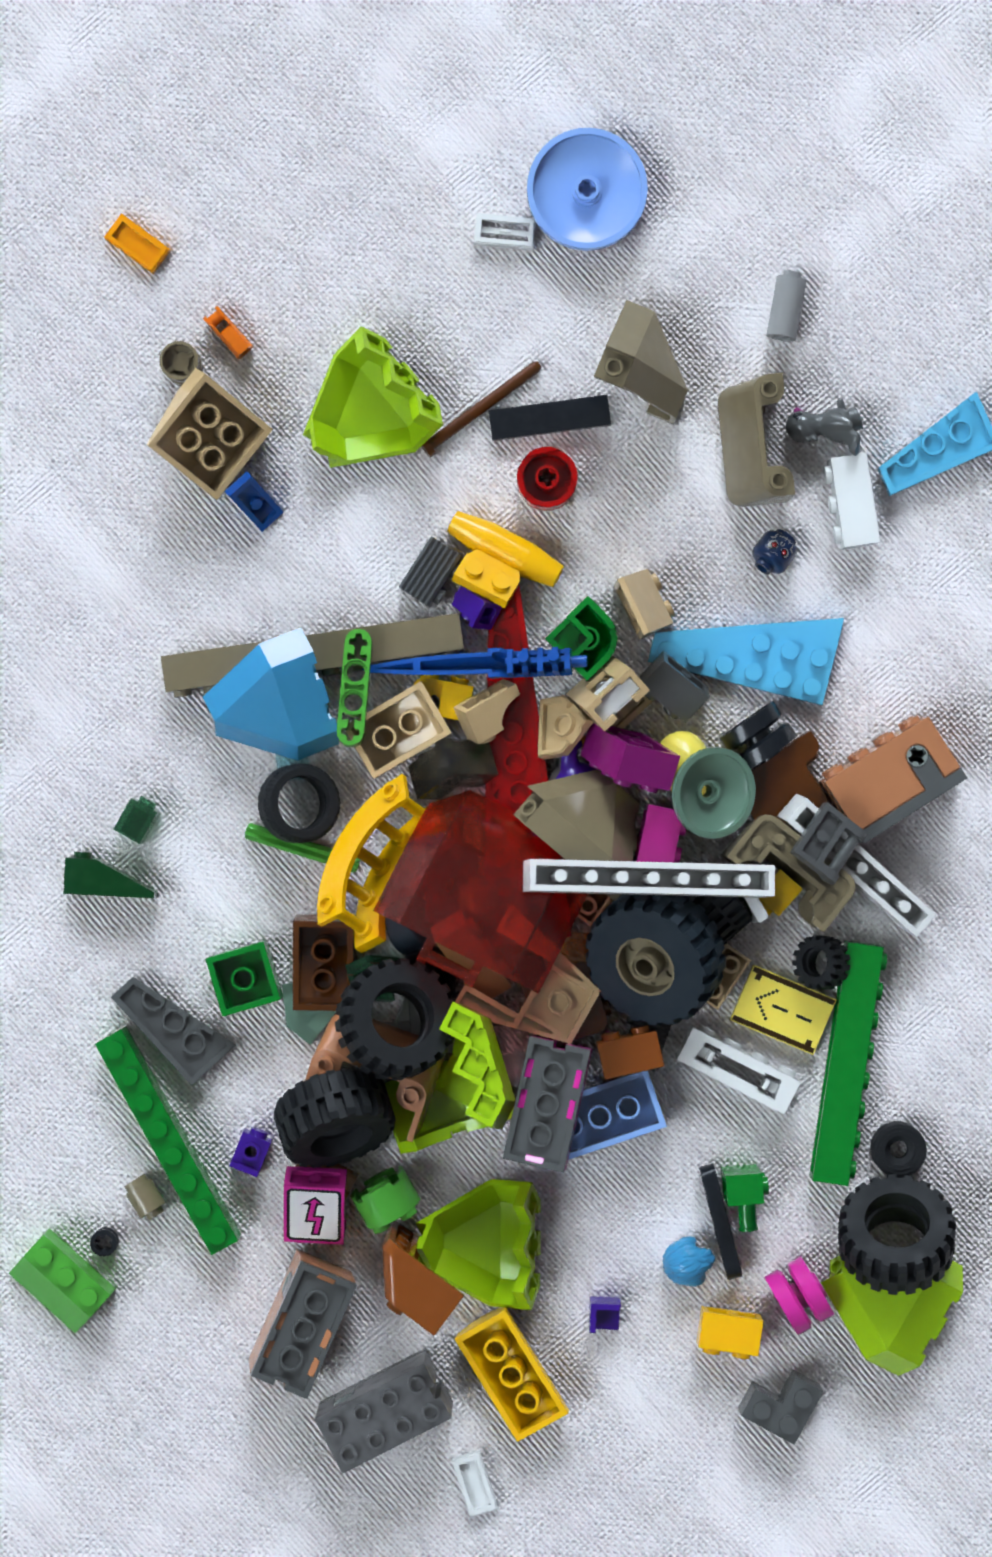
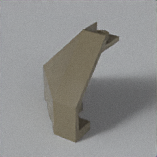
(643, 363)
(583, 818)

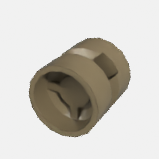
(179, 361)

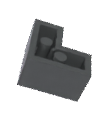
(782, 1413)

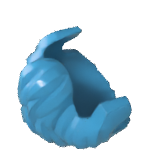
(686, 1262)

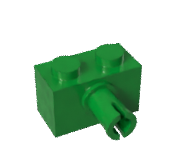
(744, 1188)

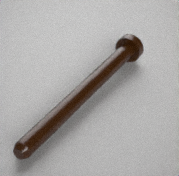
(480, 407)

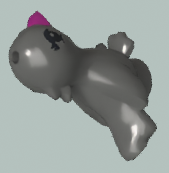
(835, 424)

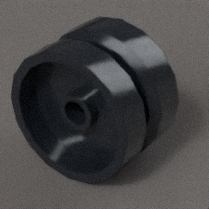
(760, 740)

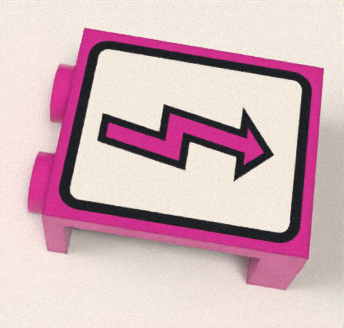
(314, 1205)

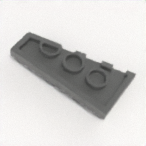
(178, 1035)

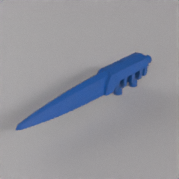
(495, 663)

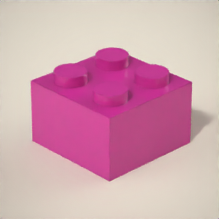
(659, 835)

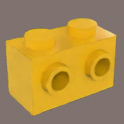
(729, 1332)

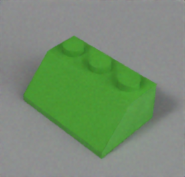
(62, 1280)

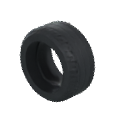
(328, 799)

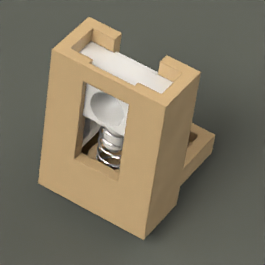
(611, 695)

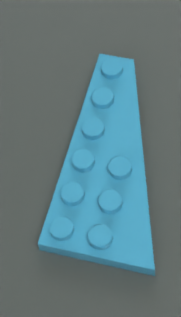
(772, 657)

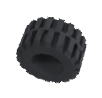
(727, 913)

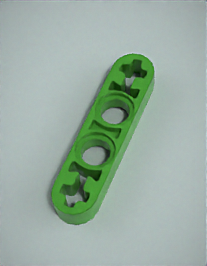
(358, 688)

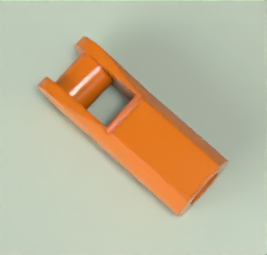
(231, 335)

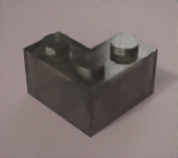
(452, 766)

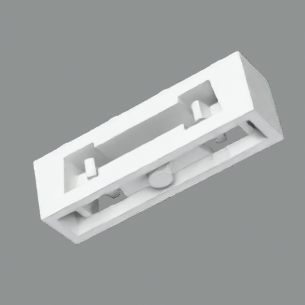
(782, 1091)

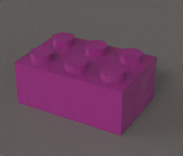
(630, 758)

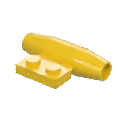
(498, 559)

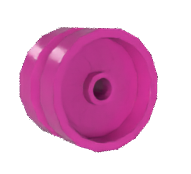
(800, 1295)

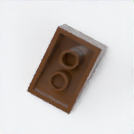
(320, 962)

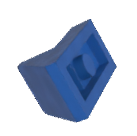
(254, 501)

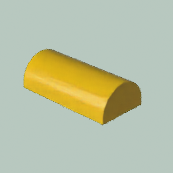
(511, 1373)

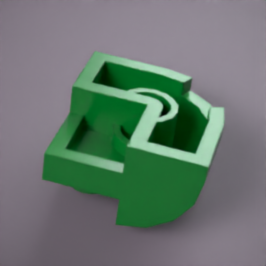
(587, 633)

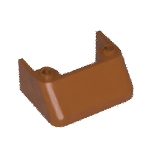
(413, 1286)

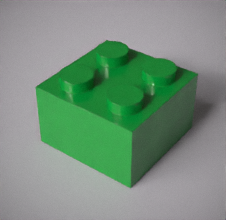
(244, 978)

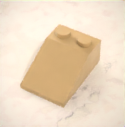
(643, 602)
(399, 730)

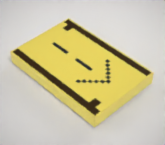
(783, 1009)

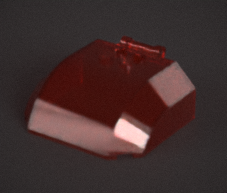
(465, 891)

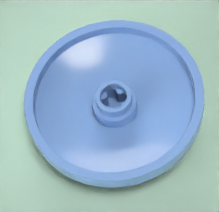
(587, 189)

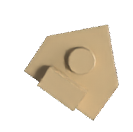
(560, 726)

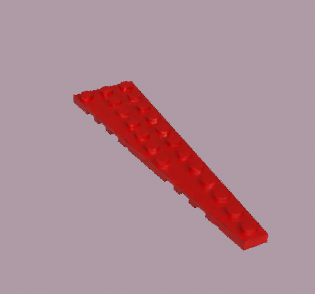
(517, 745)

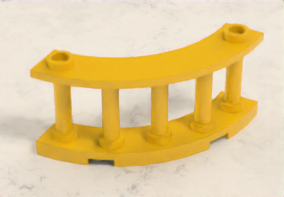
(367, 925)

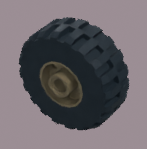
(655, 957)

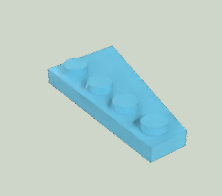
(947, 444)

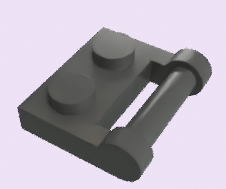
(820, 839)

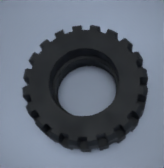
(361, 1036)
(334, 1118)
(896, 1267)

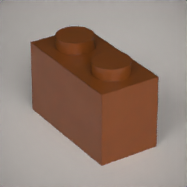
(629, 1052)

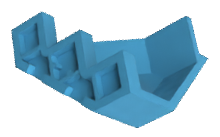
(275, 700)

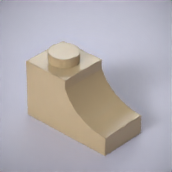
(483, 712)

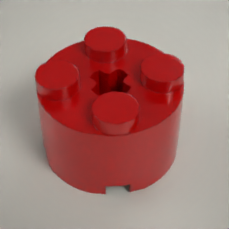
(557, 465)

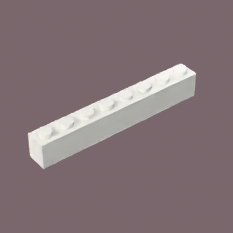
(648, 878)

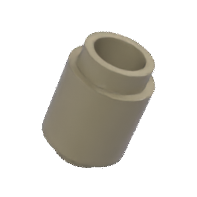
(145, 1197)

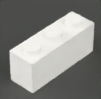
(852, 501)

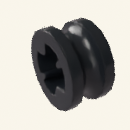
(102, 1232)

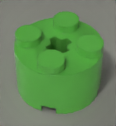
(386, 1199)

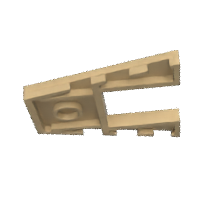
(552, 1013)

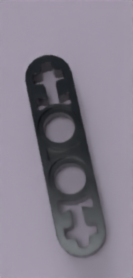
(720, 1221)

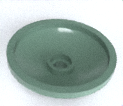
(727, 796)

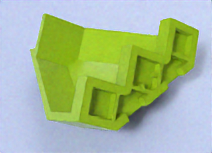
(370, 405)
(476, 1067)
(487, 1243)
(892, 1327)

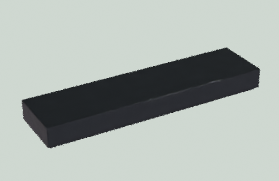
(549, 418)

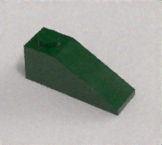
(97, 877)

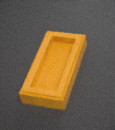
(137, 243)

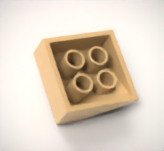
(207, 434)

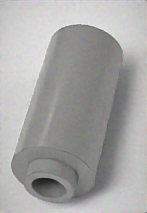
(786, 306)

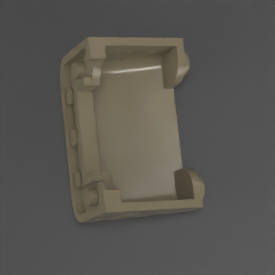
(744, 447)
(773, 841)

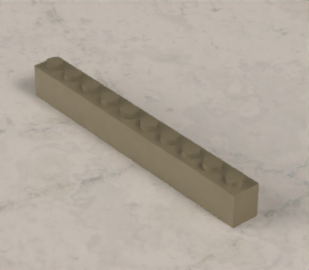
(390, 643)

